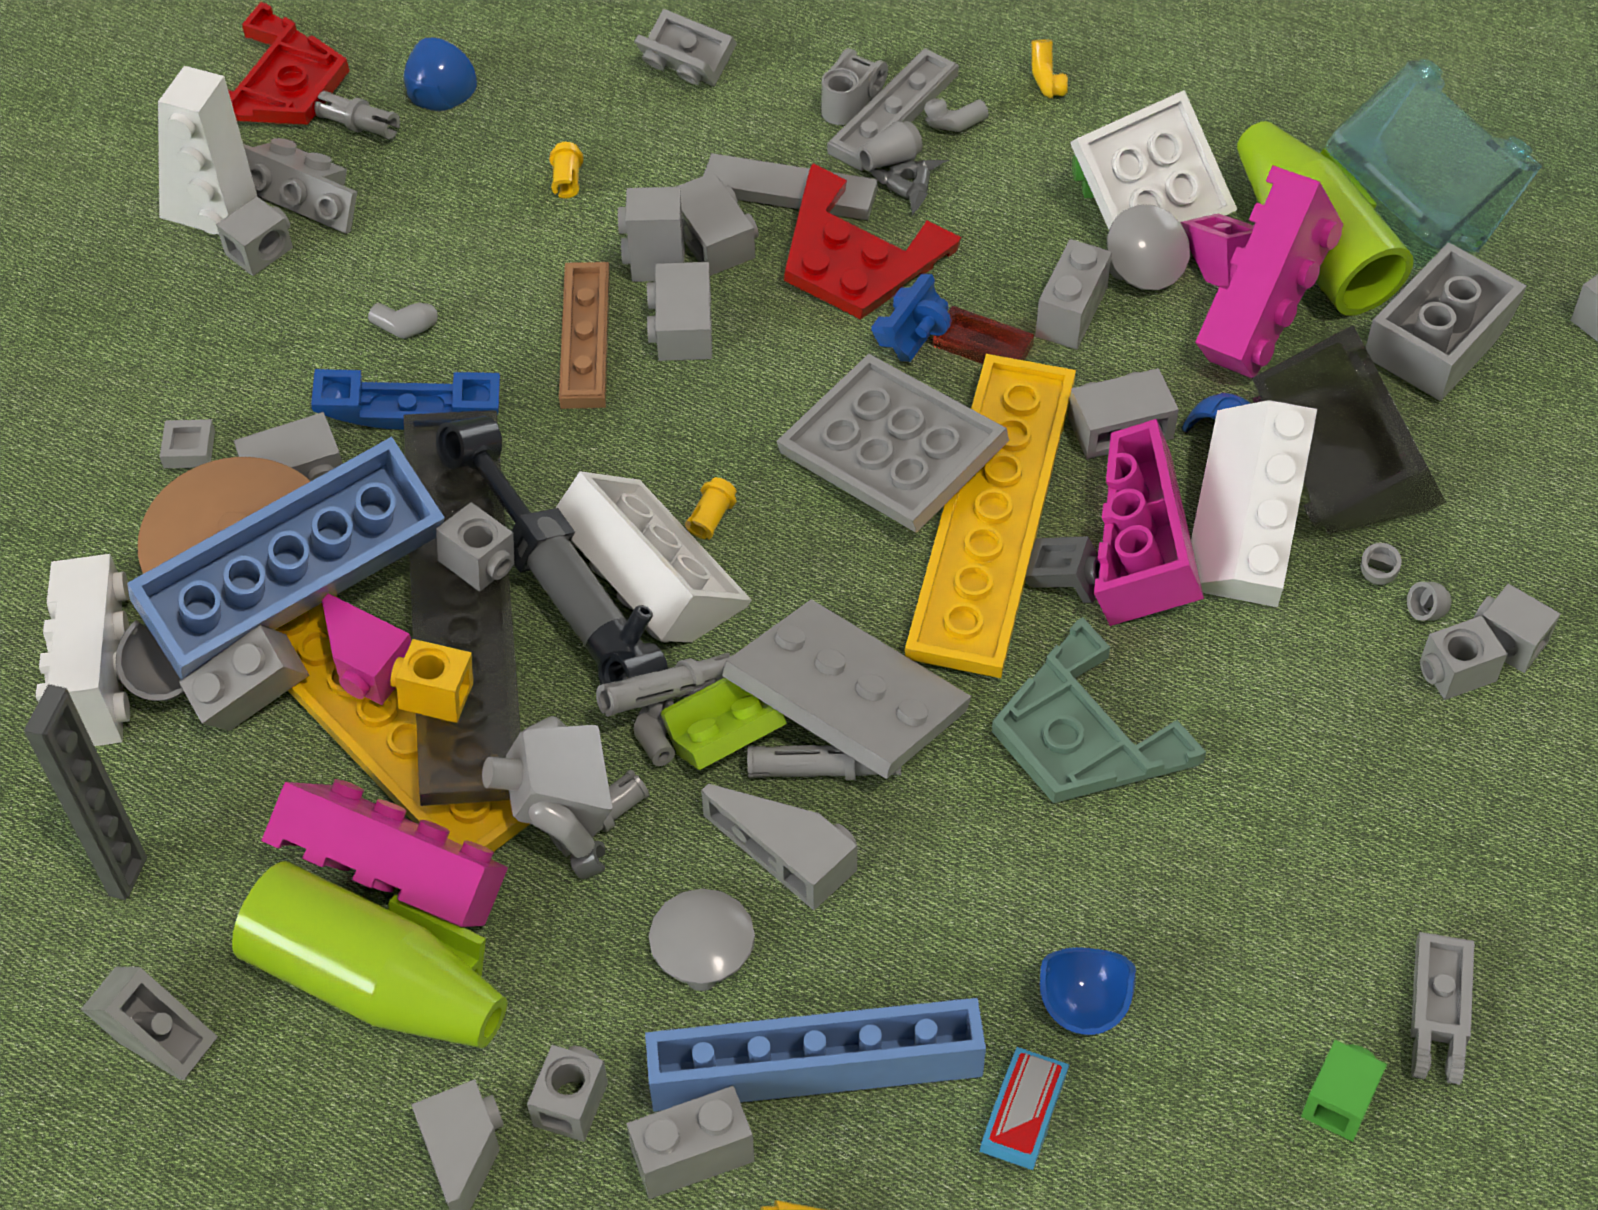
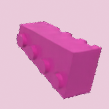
(1270, 273)
(1146, 537)
(387, 850)

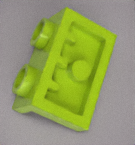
(718, 722)

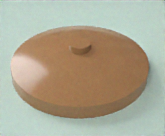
(208, 502)

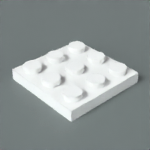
(1154, 160)

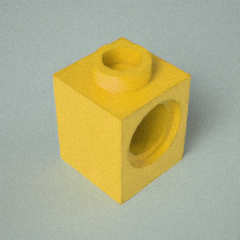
(433, 680)

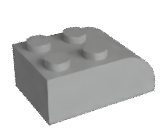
(1444, 321)

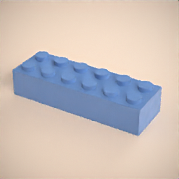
(286, 557)

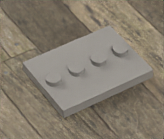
(893, 442)
(847, 687)

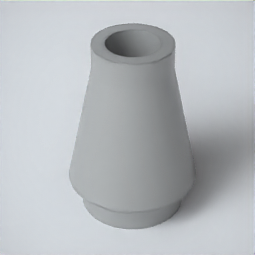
(892, 146)

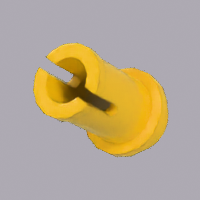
(566, 161)
(716, 498)

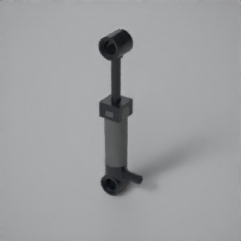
(546, 550)

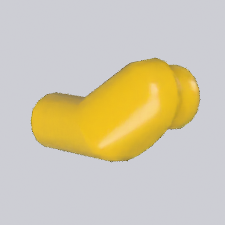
(1043, 70)

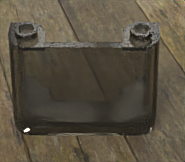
(1360, 452)

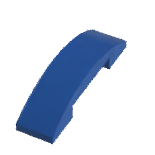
(382, 404)

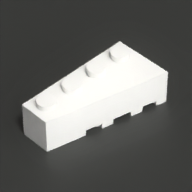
(200, 152)
(83, 642)

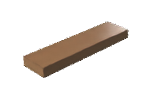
(584, 335)

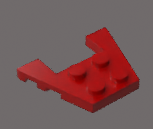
(289, 73)
(848, 263)

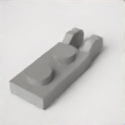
(1442, 1002)

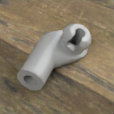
(954, 120)
(406, 321)
(651, 733)

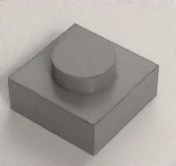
(187, 443)

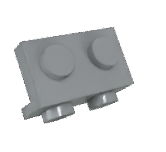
(687, 47)

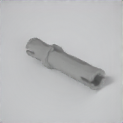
(655, 687)
(804, 762)

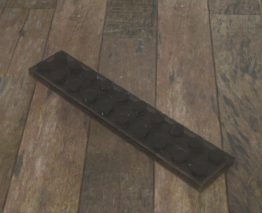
(462, 618)

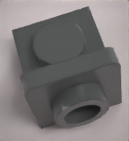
(1064, 564)

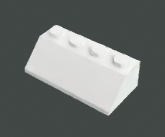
(1251, 499)
(649, 557)

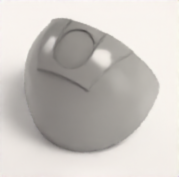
(145, 667)

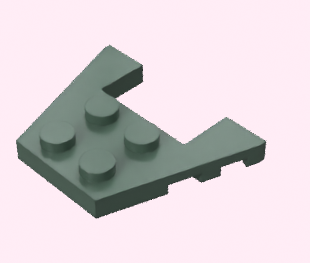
(1070, 740)

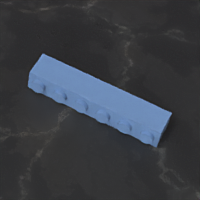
(818, 1053)

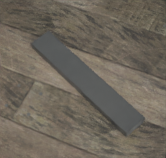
(85, 791)

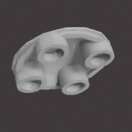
(1147, 247)
(701, 937)

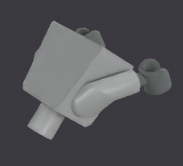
(559, 786)

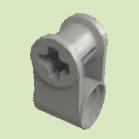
(850, 86)

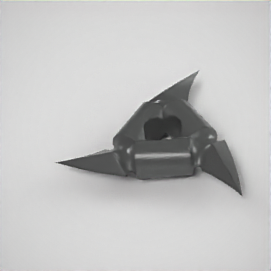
(896, 179)

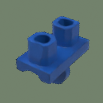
(916, 316)

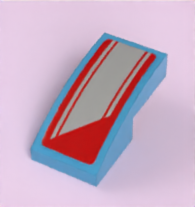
(1024, 1108)

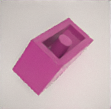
(1214, 243)
(363, 649)

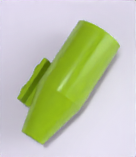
(1369, 257)
(372, 962)

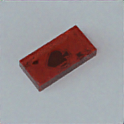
(976, 336)

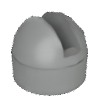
(1384, 558)
(1425, 595)

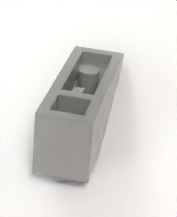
(787, 841)

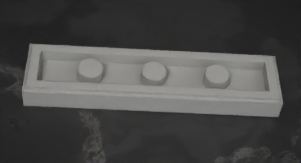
(898, 101)
(785, 185)

